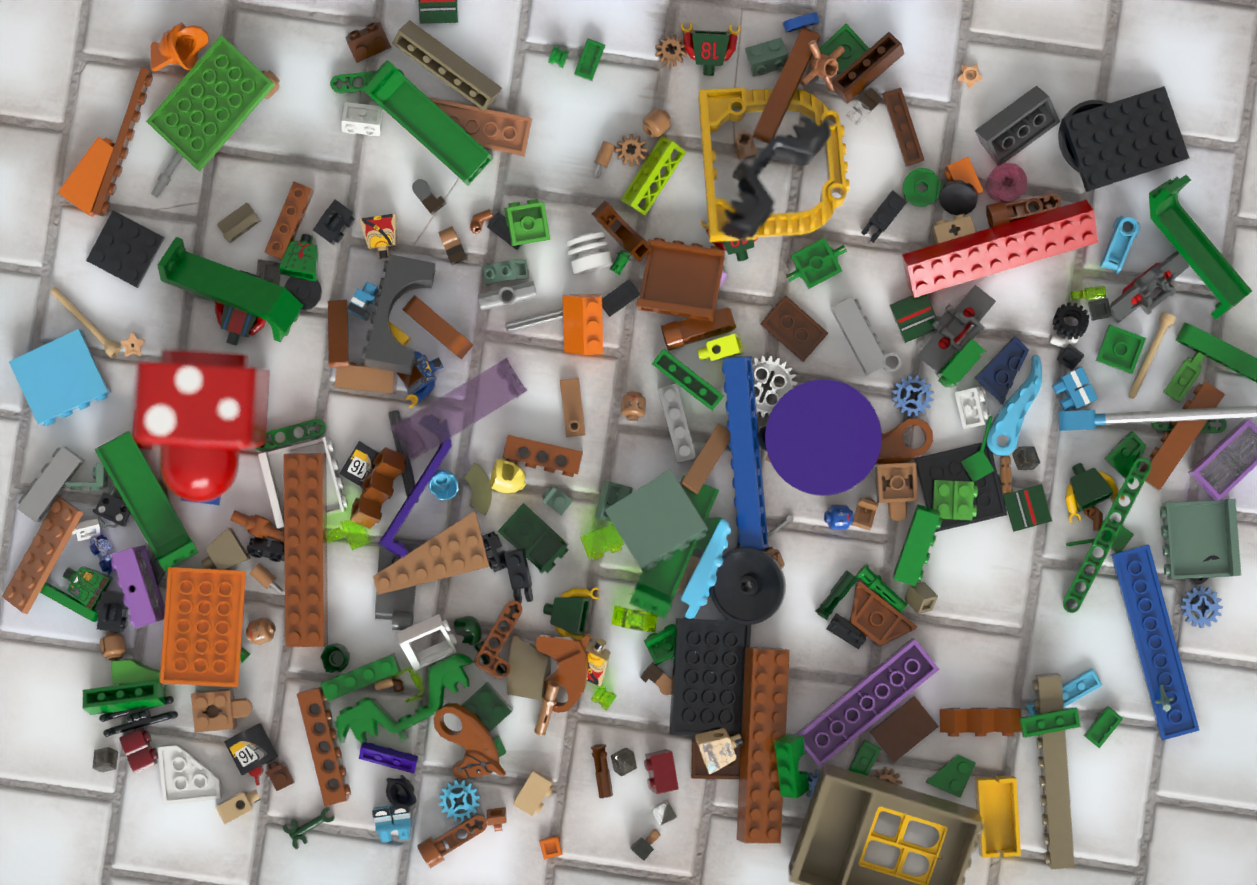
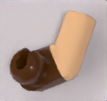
(397, 684)

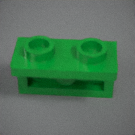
(661, 644)

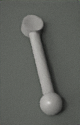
(789, 518)

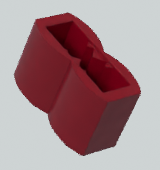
(138, 750)

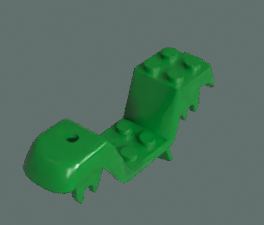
(368, 711)

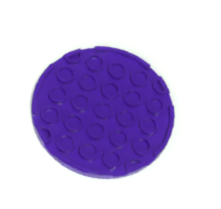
(823, 437)

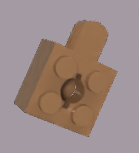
(896, 486)
(218, 710)

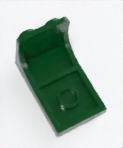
(533, 535)

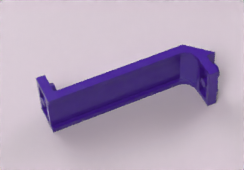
(386, 541)

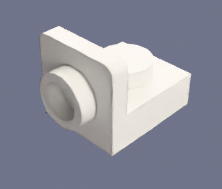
(87, 529)

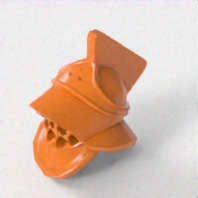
(178, 47)

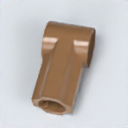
(744, 145)

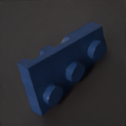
(1000, 372)

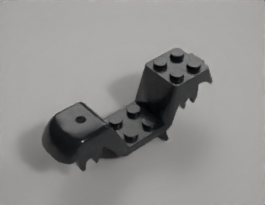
(756, 200)

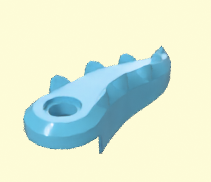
(1012, 413)
(704, 574)

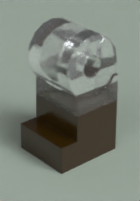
(864, 106)

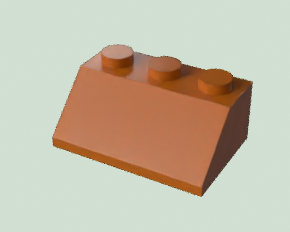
(583, 324)

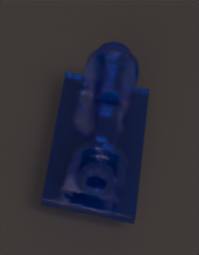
(100, 549)

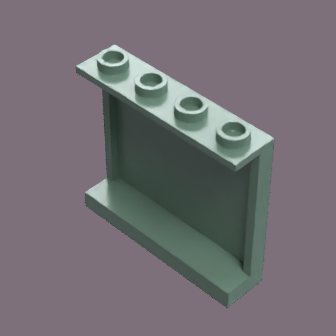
(657, 520)
(1198, 531)

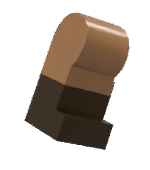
(452, 245)
(658, 677)

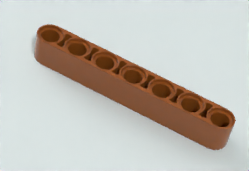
(785, 86)

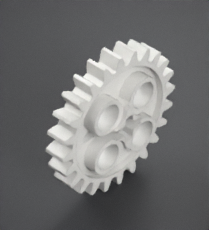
(779, 370)

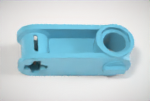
(1119, 244)

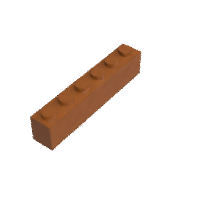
(1180, 437)

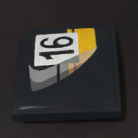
(359, 463)
(251, 749)

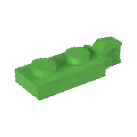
(1184, 377)

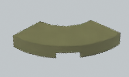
(480, 488)

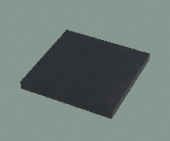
(948, 467)

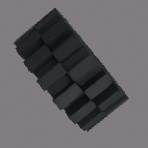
(1072, 311)

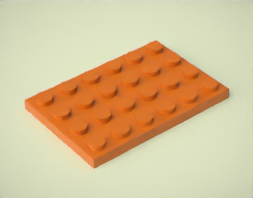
(203, 627)

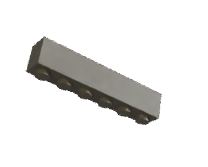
(447, 65)

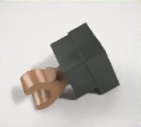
(642, 847)

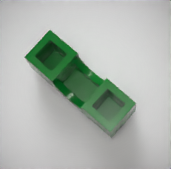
(788, 753)

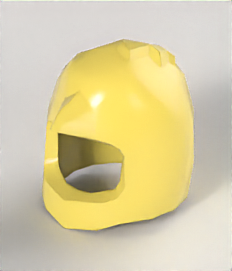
(507, 477)

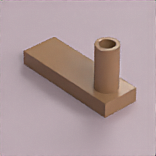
(572, 407)

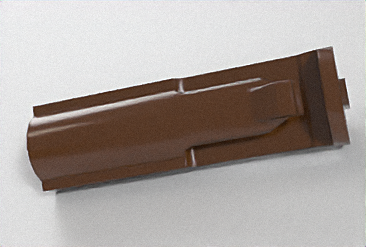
(602, 771)

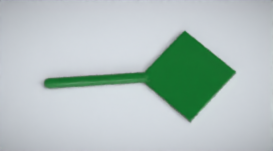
(978, 464)
(1119, 543)

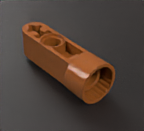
(1003, 213)
(692, 330)
(434, 849)

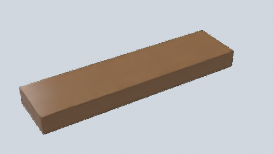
(707, 459)

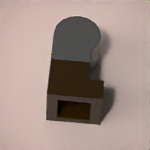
(422, 191)

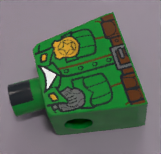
(87, 585)

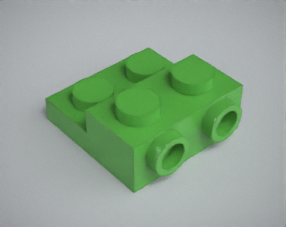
(527, 222)
(955, 499)

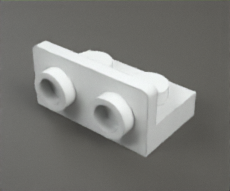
(361, 119)
(972, 407)

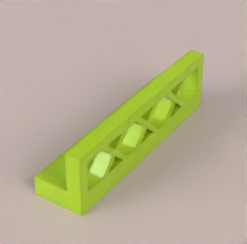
(650, 173)

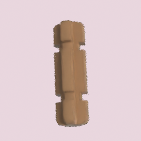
(1005, 474)

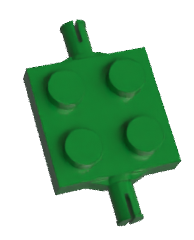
(816, 263)

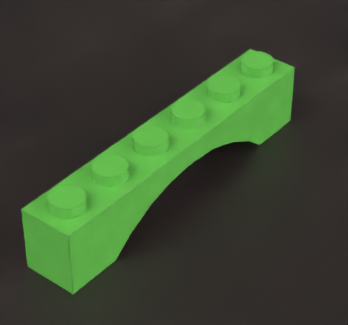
(132, 671)

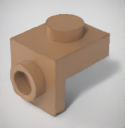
(865, 513)

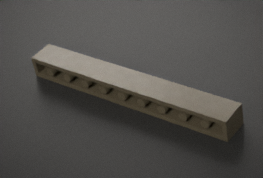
(1054, 777)

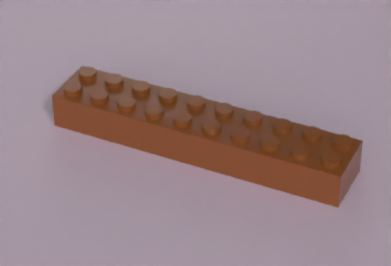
(305, 550)
(762, 724)

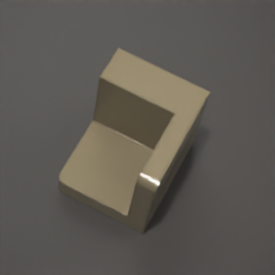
(921, 597)

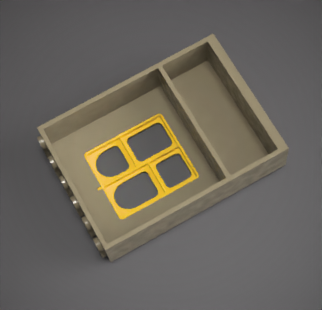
(843, 823)

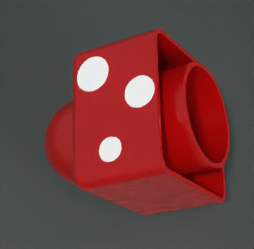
(202, 416)

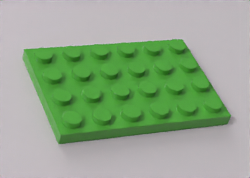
(210, 103)

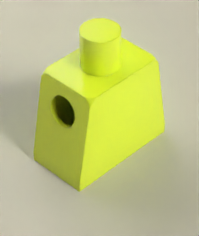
(730, 346)

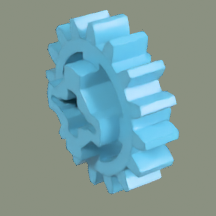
(451, 794)

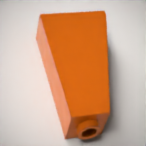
(86, 179)

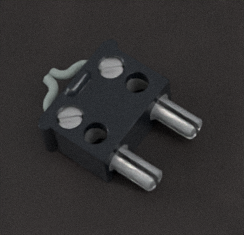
(112, 510)

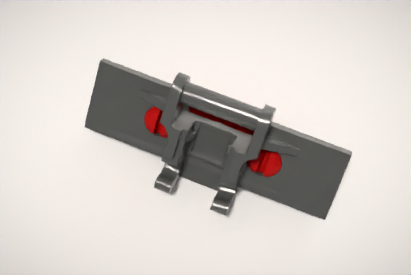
(1138, 292)
(954, 325)

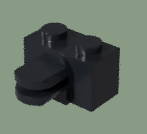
(334, 222)
(112, 612)

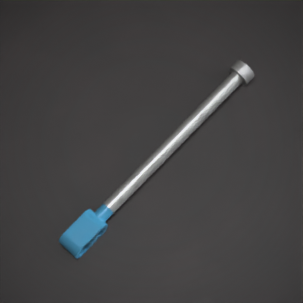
(1089, 419)

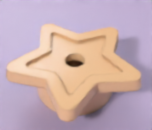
(969, 70)
(137, 345)

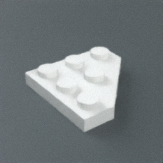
(185, 777)

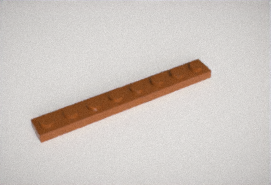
(125, 135)

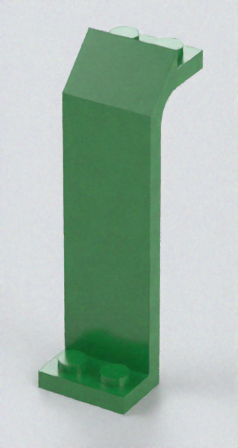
(427, 122)
(1195, 246)
(230, 287)
(146, 501)
(658, 586)

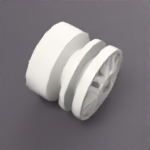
(589, 253)

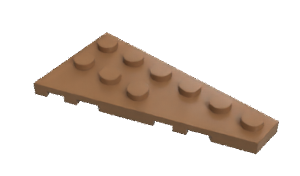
(445, 555)

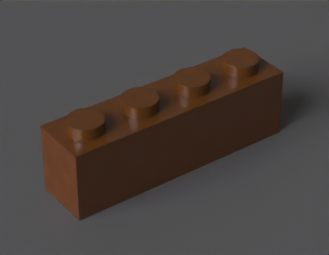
(868, 67)

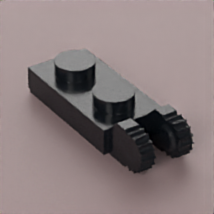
(885, 214)
(519, 574)

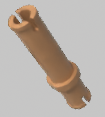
(549, 701)

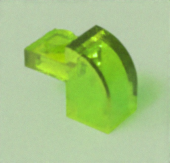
(355, 533)
(634, 619)

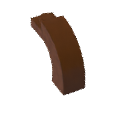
(621, 231)

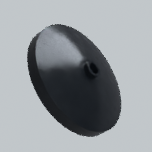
(734, 596)

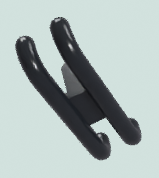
(137, 718)

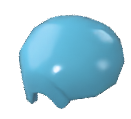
(443, 484)

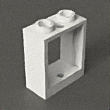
(433, 653)

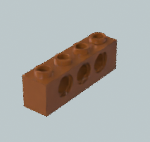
(289, 220)
(514, 443)

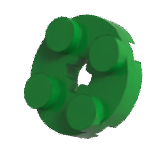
(930, 181)

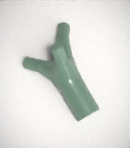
(1164, 700)

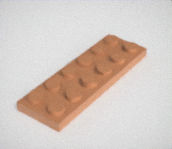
(490, 128)
(42, 555)

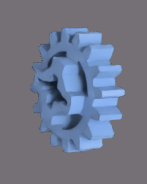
(907, 388)
(1201, 615)

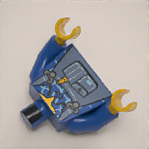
(425, 386)

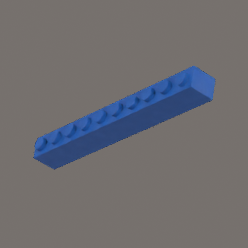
(745, 452)

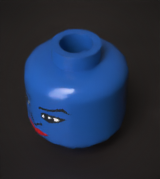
(839, 517)

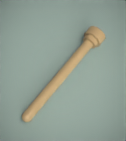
(1165, 321)
(112, 348)

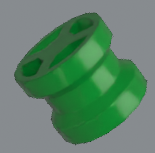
(558, 56)

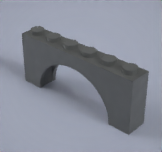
(400, 277)

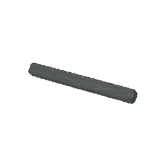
(408, 478)

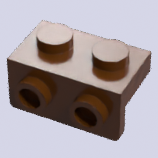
(367, 41)

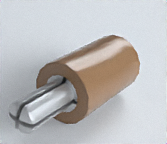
(603, 157)
(264, 577)

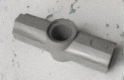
(494, 298)

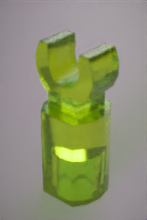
(1090, 293)

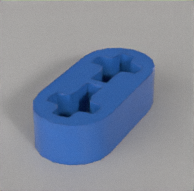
(800, 22)

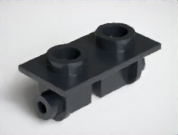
(260, 549)
(495, 558)
(846, 631)

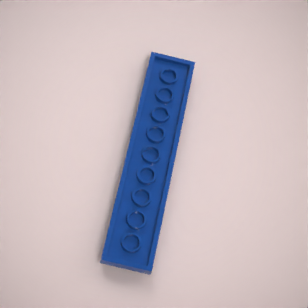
(1154, 640)

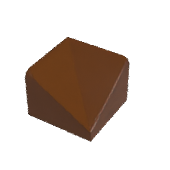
(411, 380)

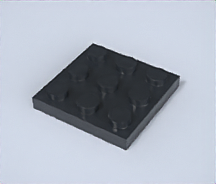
(125, 249)

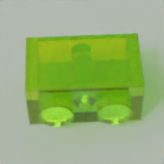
(602, 541)

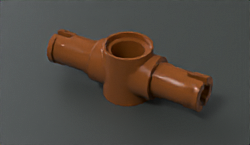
(258, 526)

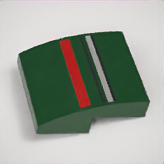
(438, 11)
(913, 316)
(1027, 507)

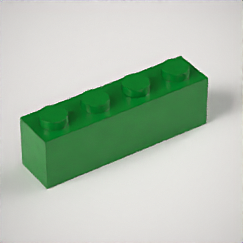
(688, 379)
(916, 545)
(360, 677)
(123, 697)

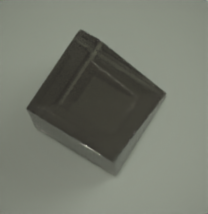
(1026, 458)
(105, 759)
(623, 761)
(664, 812)

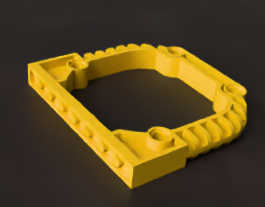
(716, 109)

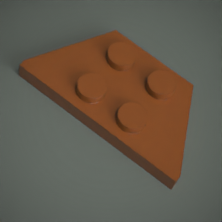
(877, 617)

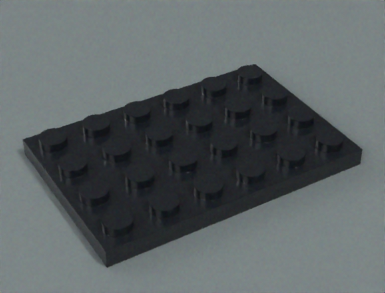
(1125, 138)
(708, 676)

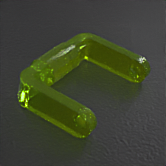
(415, 678)

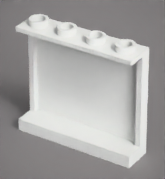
(273, 472)

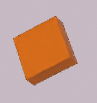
(550, 847)

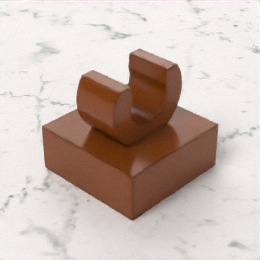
(496, 817)

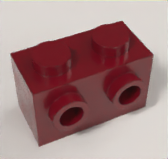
(661, 771)

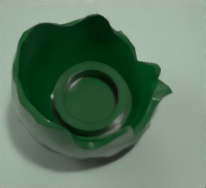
(469, 629)
(335, 658)

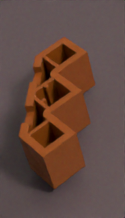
(377, 488)
(980, 721)

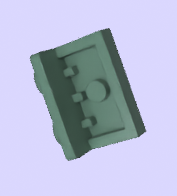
(766, 57)
(610, 494)

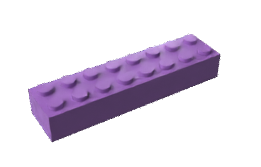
(867, 701)

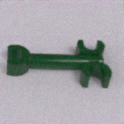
(296, 833)

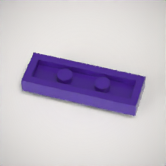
(388, 757)

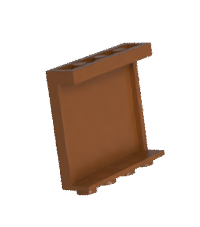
(681, 279)

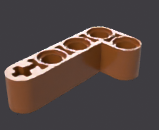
(437, 327)
(501, 637)

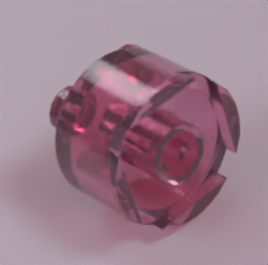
(1008, 172)

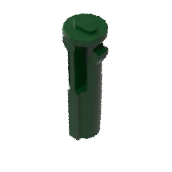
(836, 595)

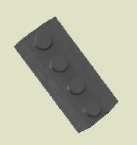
(1018, 125)

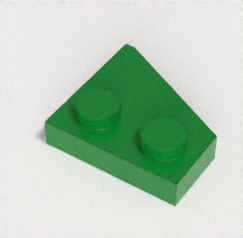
(1125, 454)
(953, 775)

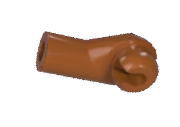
(478, 220)
(1096, 515)

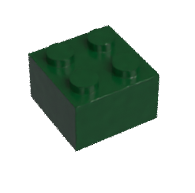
(488, 706)

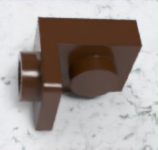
(280, 775)

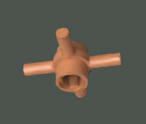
(822, 65)

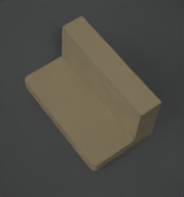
(238, 222)

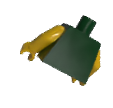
(1088, 490)
(570, 612)

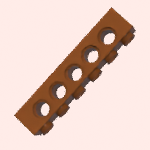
(329, 794)

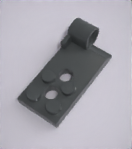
(396, 604)

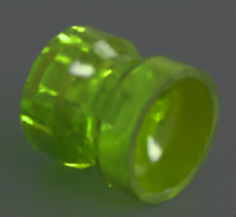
(603, 697)

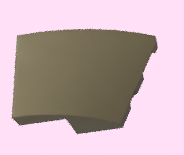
(528, 670)

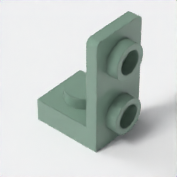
(505, 271)
(99, 474)
(556, 500)

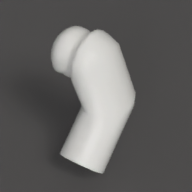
(1058, 341)

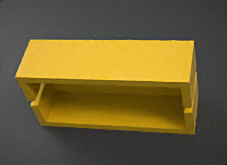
(1000, 815)

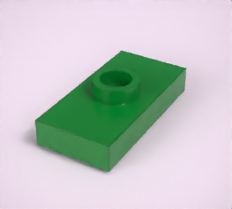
(589, 59)
(1103, 727)

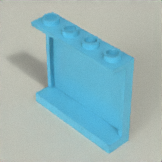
(59, 378)

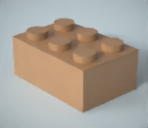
(365, 379)

